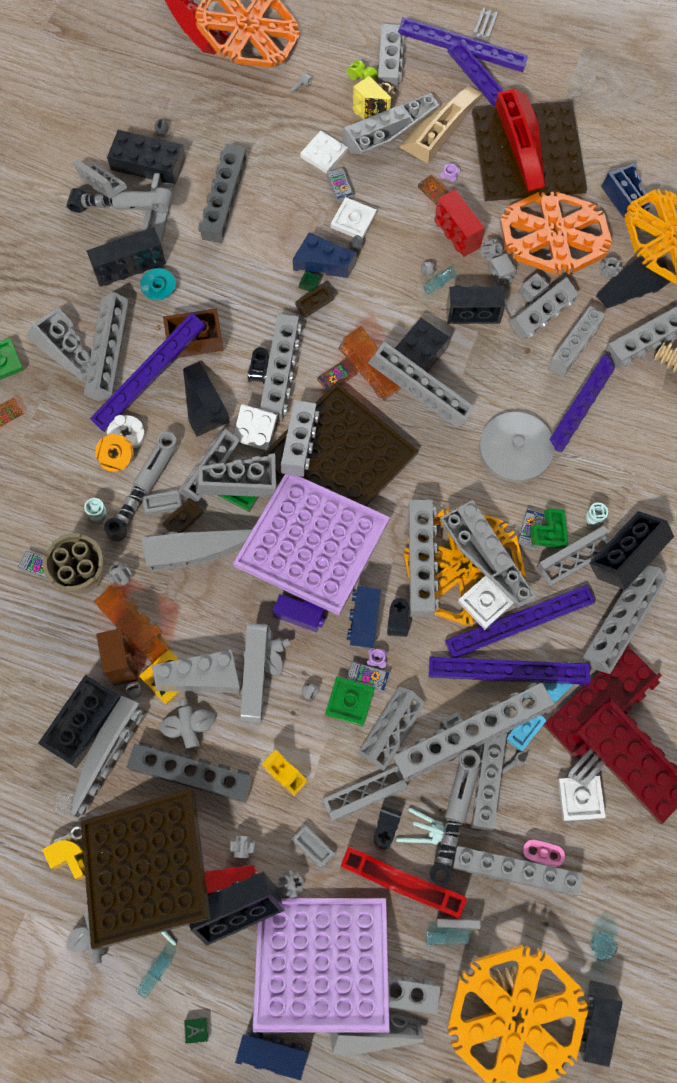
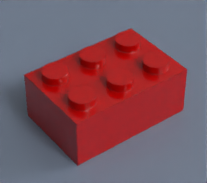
(459, 223)

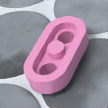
(543, 853)

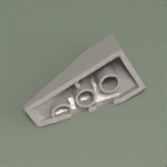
(58, 340)
(402, 1032)

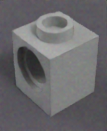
(502, 270)
(530, 294)

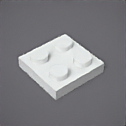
(324, 152)
(353, 218)
(255, 427)
(485, 602)
(581, 802)

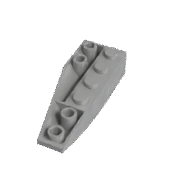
(388, 125)
(190, 548)
(485, 551)
(105, 750)

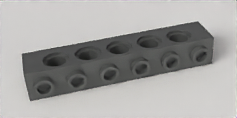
(223, 193)
(141, 753)

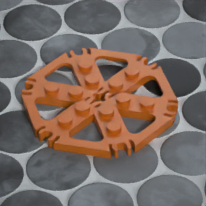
(257, 32)
(566, 229)

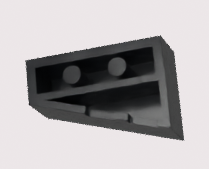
(601, 1023)

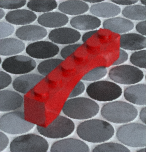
(403, 883)

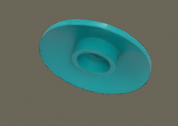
(155, 278)

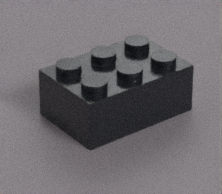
(475, 304)
(423, 344)

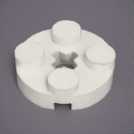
(128, 423)

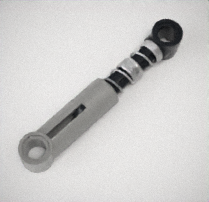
(132, 200)
(142, 484)
(456, 815)

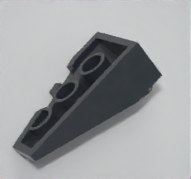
(633, 282)
(203, 402)

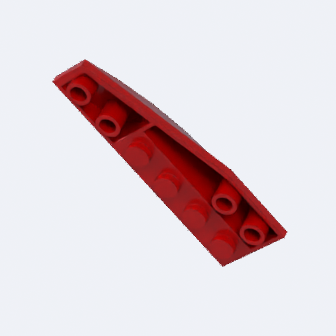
(184, 14)
(523, 135)

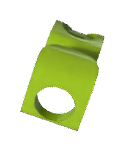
(358, 69)

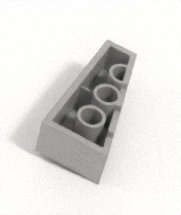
(239, 478)
(199, 674)

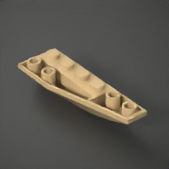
(437, 127)

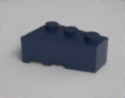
(623, 188)
(324, 257)
(364, 616)
(272, 1054)

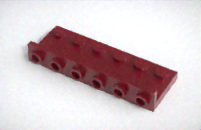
(624, 685)
(632, 758)

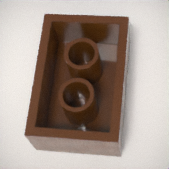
(207, 341)
(117, 657)

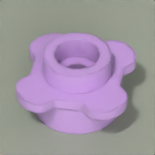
(450, 168)
(377, 653)

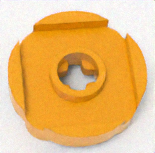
(106, 458)

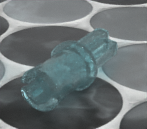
(439, 281)
(447, 937)
(153, 976)

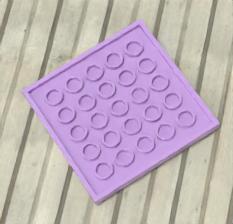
(312, 543)
(323, 967)

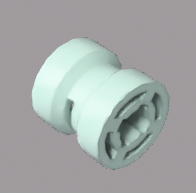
(96, 506)
(594, 518)

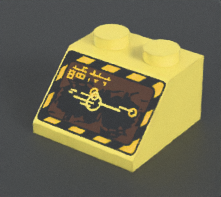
(369, 99)

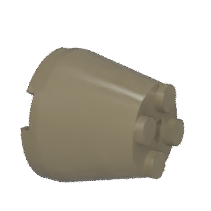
(74, 563)

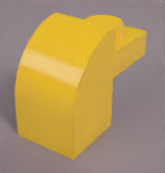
(284, 773)
(66, 852)

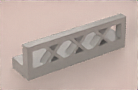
(100, 178)
(154, 218)
(567, 553)
(389, 724)
(367, 801)

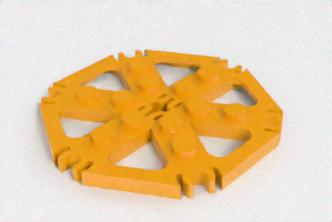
(662, 228)
(450, 577)
(505, 1006)

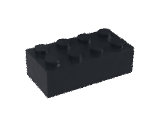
(145, 156)
(126, 257)
(631, 550)
(79, 721)
(239, 908)

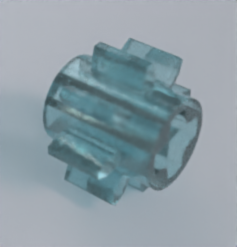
(603, 945)

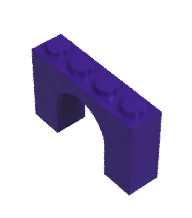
(299, 613)

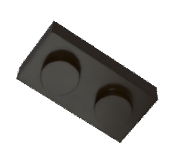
(314, 300)
(183, 517)

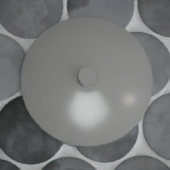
(516, 447)

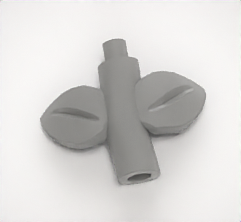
(273, 658)
(187, 724)
(79, 941)

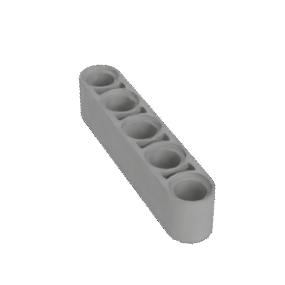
(254, 673)

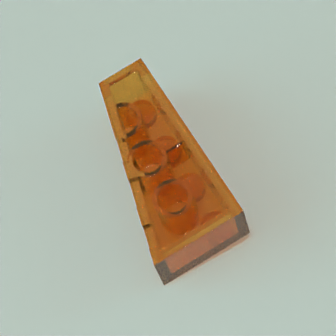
(359, 350)
(136, 625)

